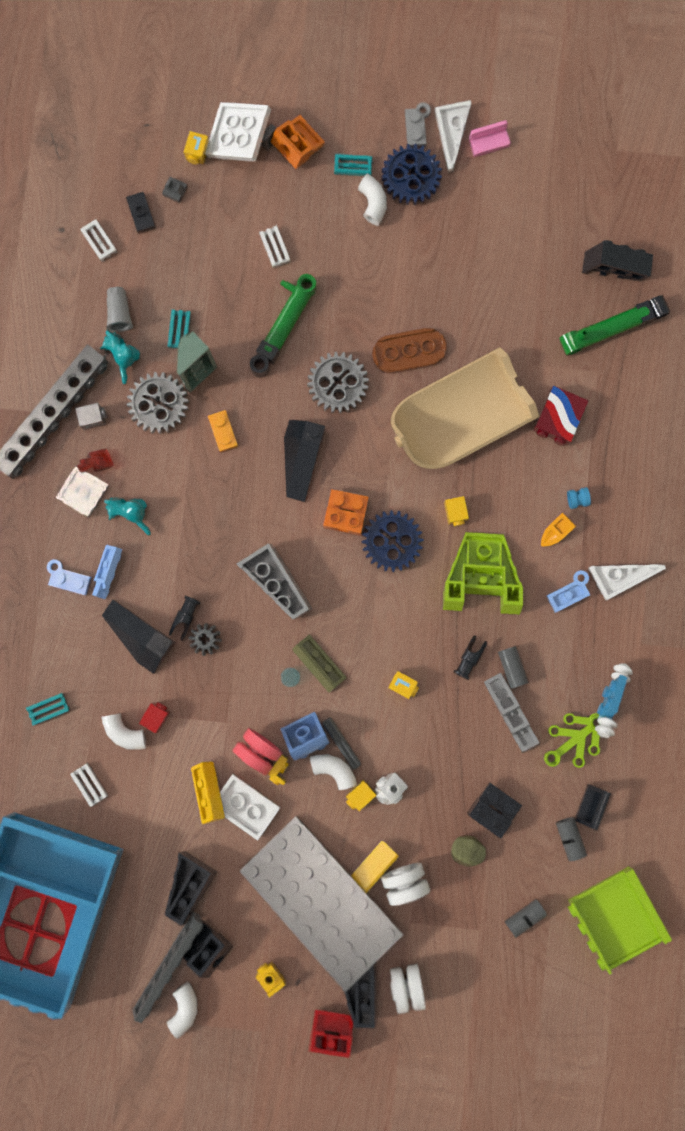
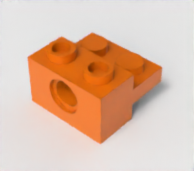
(297, 141)
(345, 520)

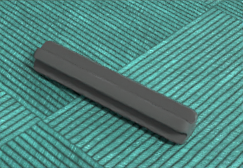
(341, 743)

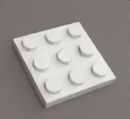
(238, 131)

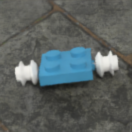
(612, 698)

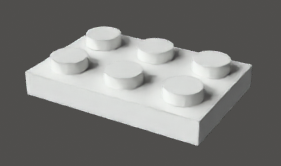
(247, 807)

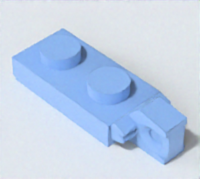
(106, 571)

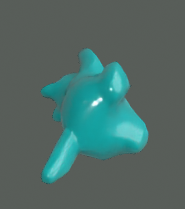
(123, 353)
(131, 510)

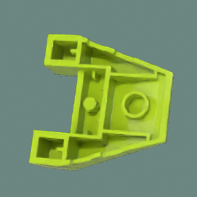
(484, 568)

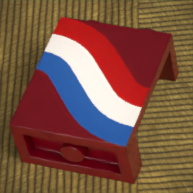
(560, 416)

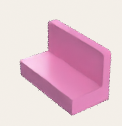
(489, 138)

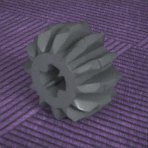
(209, 633)

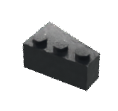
(618, 260)
(188, 887)
(363, 1000)

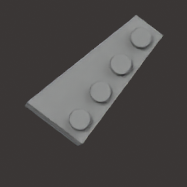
(275, 579)

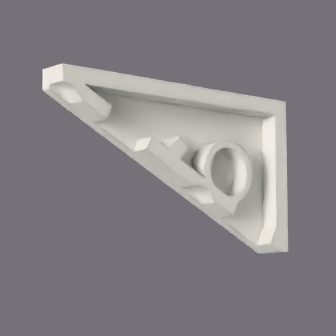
(451, 125)
(616, 579)

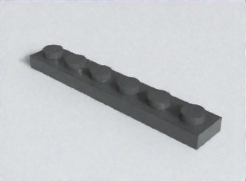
(164, 972)

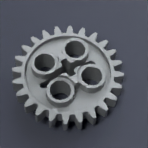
(324, 372)
(150, 417)

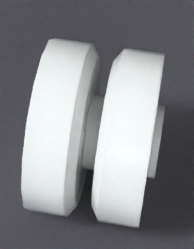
(405, 884)
(407, 989)

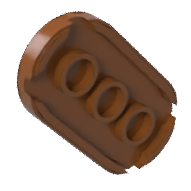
(409, 350)

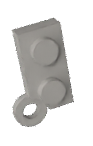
(416, 125)

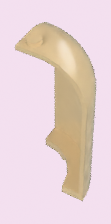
(462, 412)

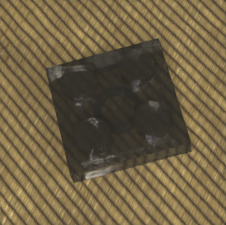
(82, 492)

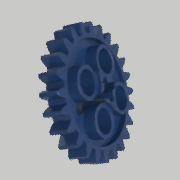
(400, 186)
(404, 528)

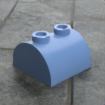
(305, 736)

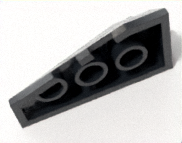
(141, 639)

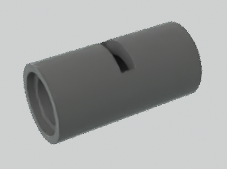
(513, 667)
(571, 839)
(526, 918)

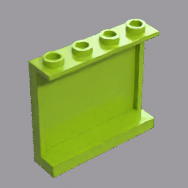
(618, 919)

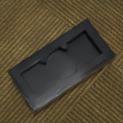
(140, 212)

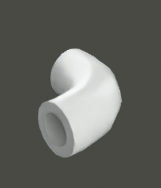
(376, 199)
(123, 736)
(336, 768)
(186, 1010)

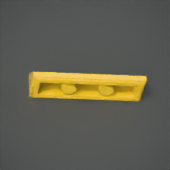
(207, 792)
(374, 866)

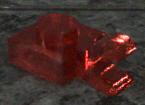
(98, 459)

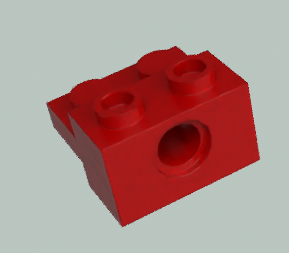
(327, 1043)

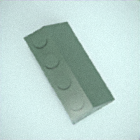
(194, 361)

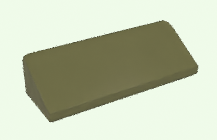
(319, 663)

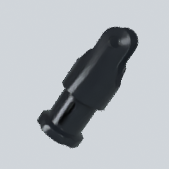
(185, 615)
(469, 659)

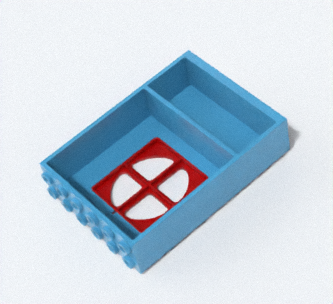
(61, 870)

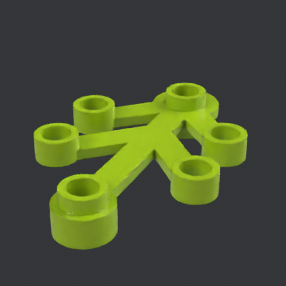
(577, 737)

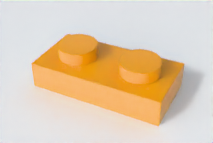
(223, 431)

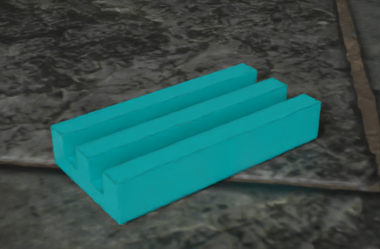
(358, 171)
(180, 314)
(32, 714)

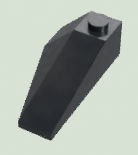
(301, 451)

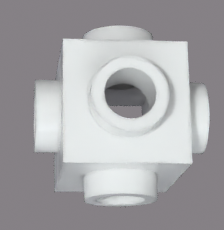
(390, 789)

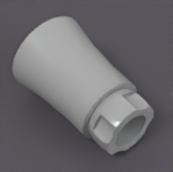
(117, 310)

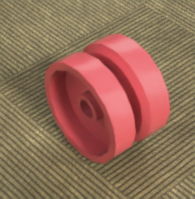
(257, 751)

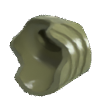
(468, 851)

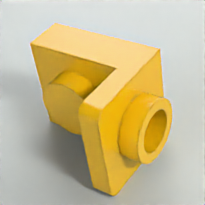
(279, 766)

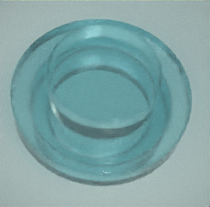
(290, 677)

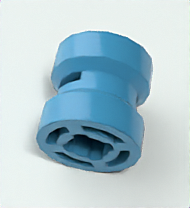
(579, 497)

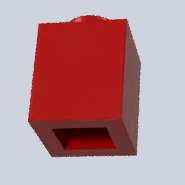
(154, 717)

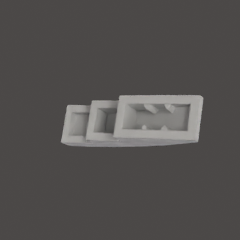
(511, 713)

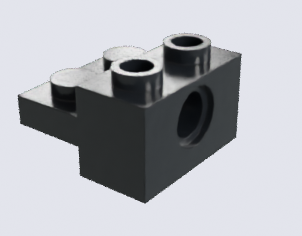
(488, 817)
(207, 951)

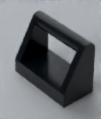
(592, 807)

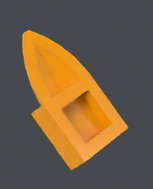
(557, 530)

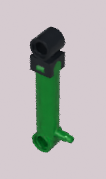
(638, 316)
(269, 348)

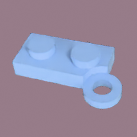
(68, 580)
(570, 593)

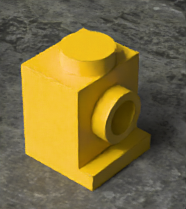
(278, 979)

